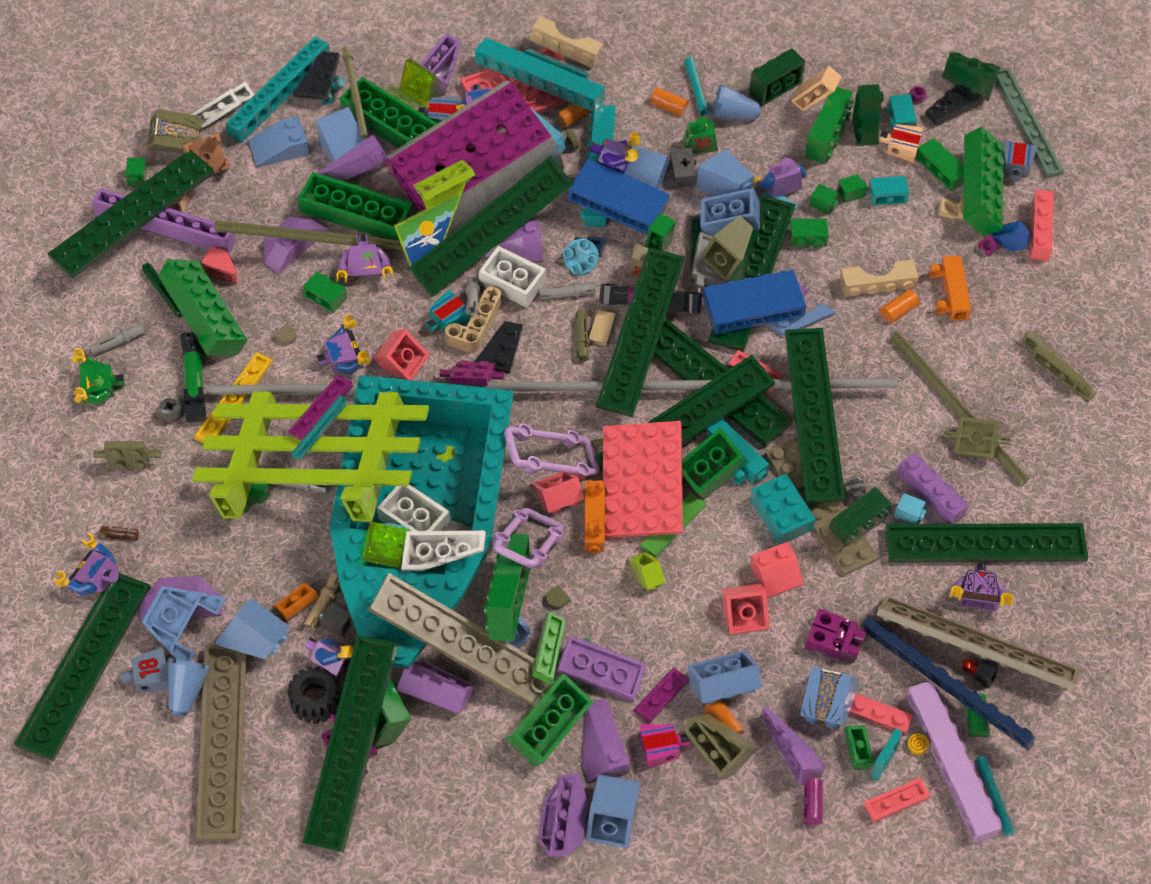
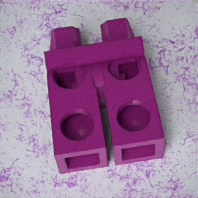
(833, 635)

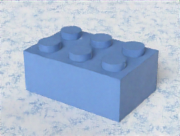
(724, 208)
(724, 676)

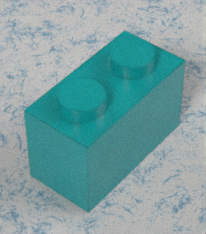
(900, 110)
(888, 190)

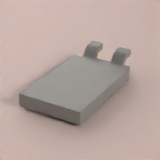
(700, 270)

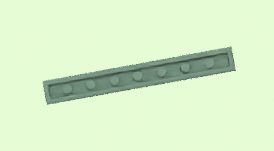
(1028, 123)

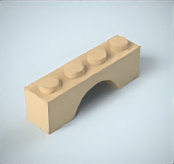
(581, 50)
(856, 281)

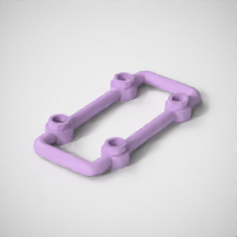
(569, 439)
(518, 519)

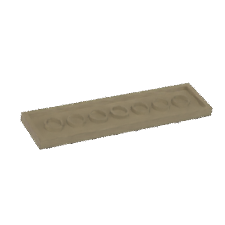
(847, 557)

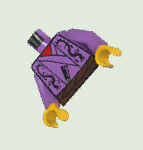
(980, 590)

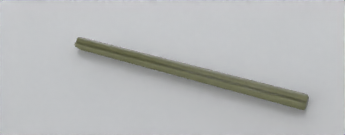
(301, 234)
(952, 400)

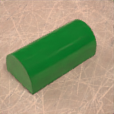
(977, 725)
(858, 747)

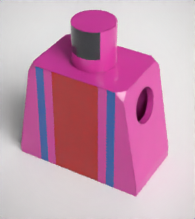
(661, 743)

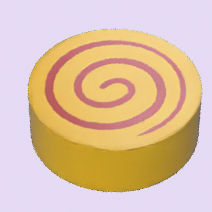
(918, 744)

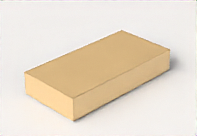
(602, 327)

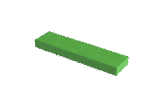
(656, 544)
(548, 647)

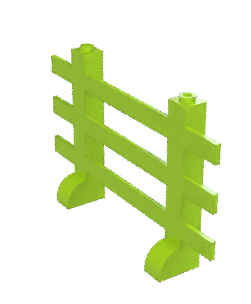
(253, 439)

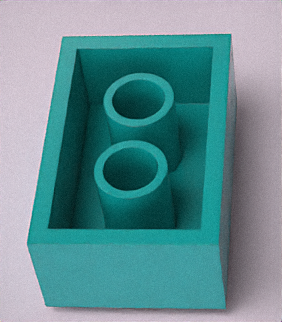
(782, 509)

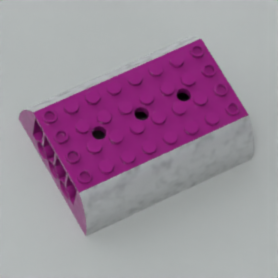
(498, 157)

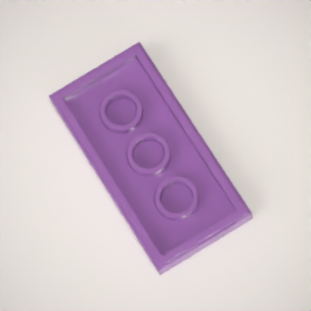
(601, 668)

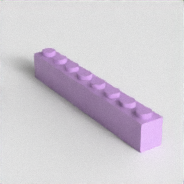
(953, 762)

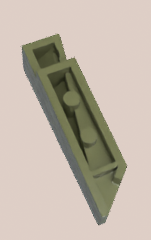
(1055, 364)

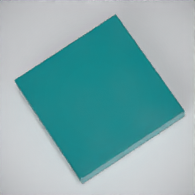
(886, 754)

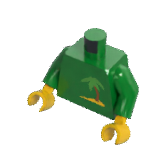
(95, 380)

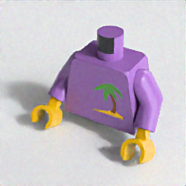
(363, 260)

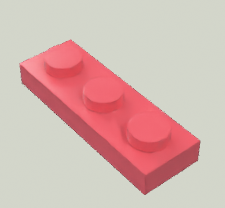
(880, 713)
(896, 800)

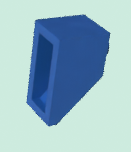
(1013, 236)

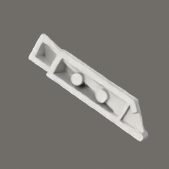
(224, 104)

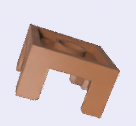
(210, 151)

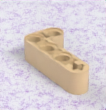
(478, 324)

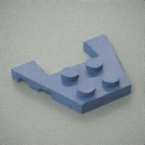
(818, 313)
(171, 614)

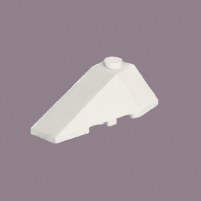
(436, 548)

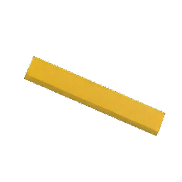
(249, 376)

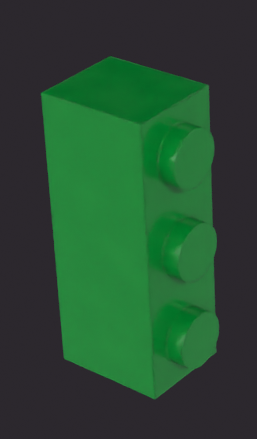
(941, 163)

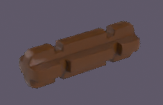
(119, 533)

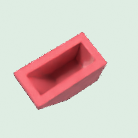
(218, 264)

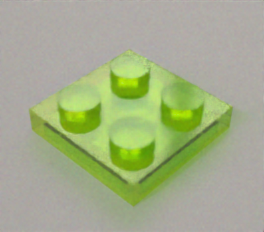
(417, 82)
(384, 544)

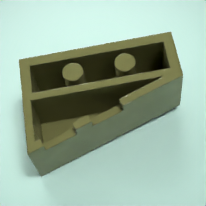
(719, 744)

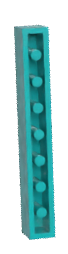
(540, 74)
(602, 128)

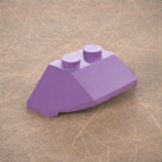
(282, 252)
(190, 583)
(563, 816)

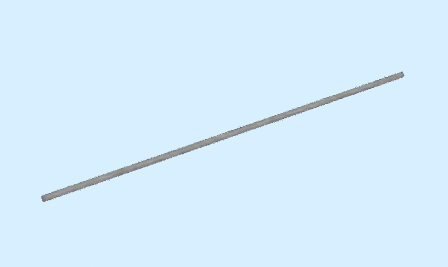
(545, 386)

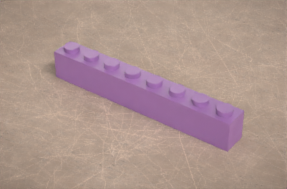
(173, 224)

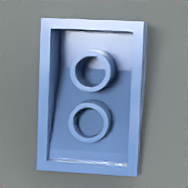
(279, 142)

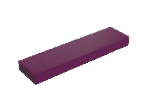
(338, 387)

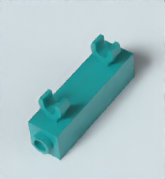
(756, 468)

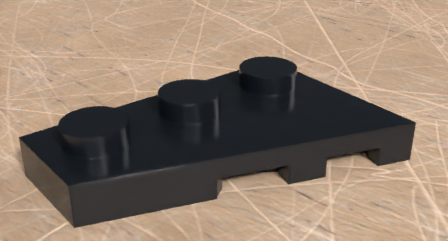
(319, 78)
(952, 104)
(502, 347)

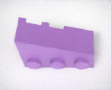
(442, 61)
(435, 686)

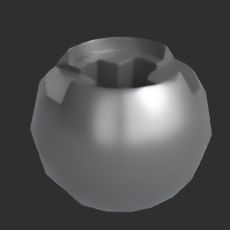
(172, 415)

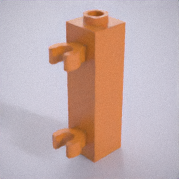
(955, 288)
(594, 516)

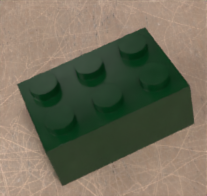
(776, 77)

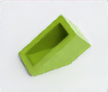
(647, 570)

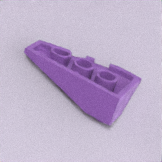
(358, 162)
(523, 242)
(602, 744)
(795, 751)

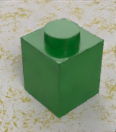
(136, 171)
(851, 188)
(824, 199)

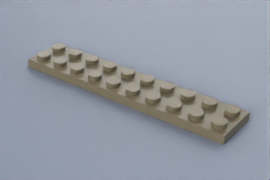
(457, 638)
(978, 642)
(221, 745)

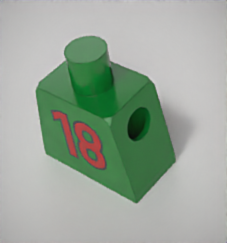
(700, 136)

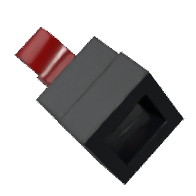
(984, 672)

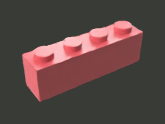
(1041, 225)

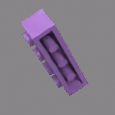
(932, 489)

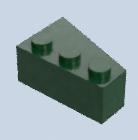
(971, 73)
(867, 114)
(861, 516)

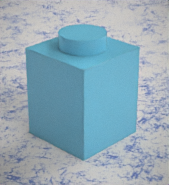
(910, 509)

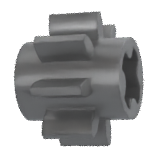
(854, 488)

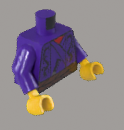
(616, 154)

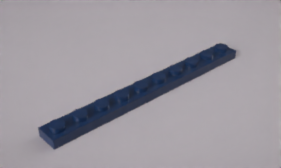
(952, 686)

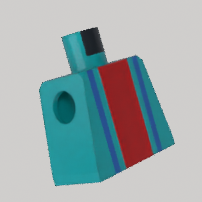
(446, 311)

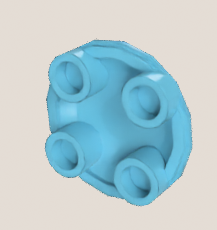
(581, 256)

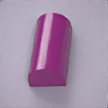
(813, 801)

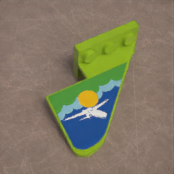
(441, 197)

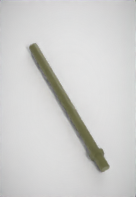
(347, 58)

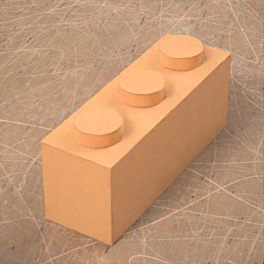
(816, 88)

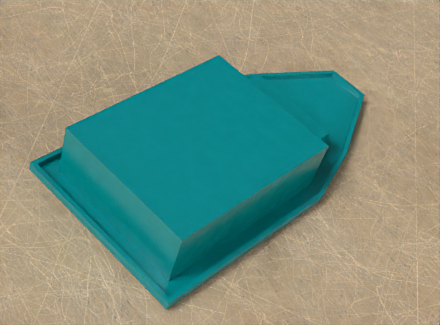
(465, 485)

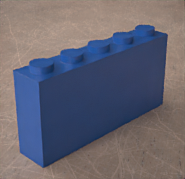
(617, 196)
(754, 301)

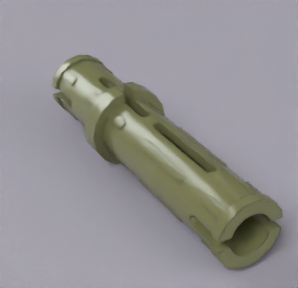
(582, 341)

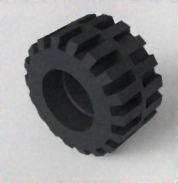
(316, 709)

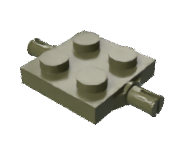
(977, 438)
(127, 454)

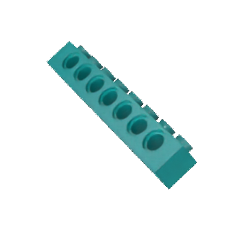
(274, 92)

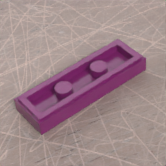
(661, 695)

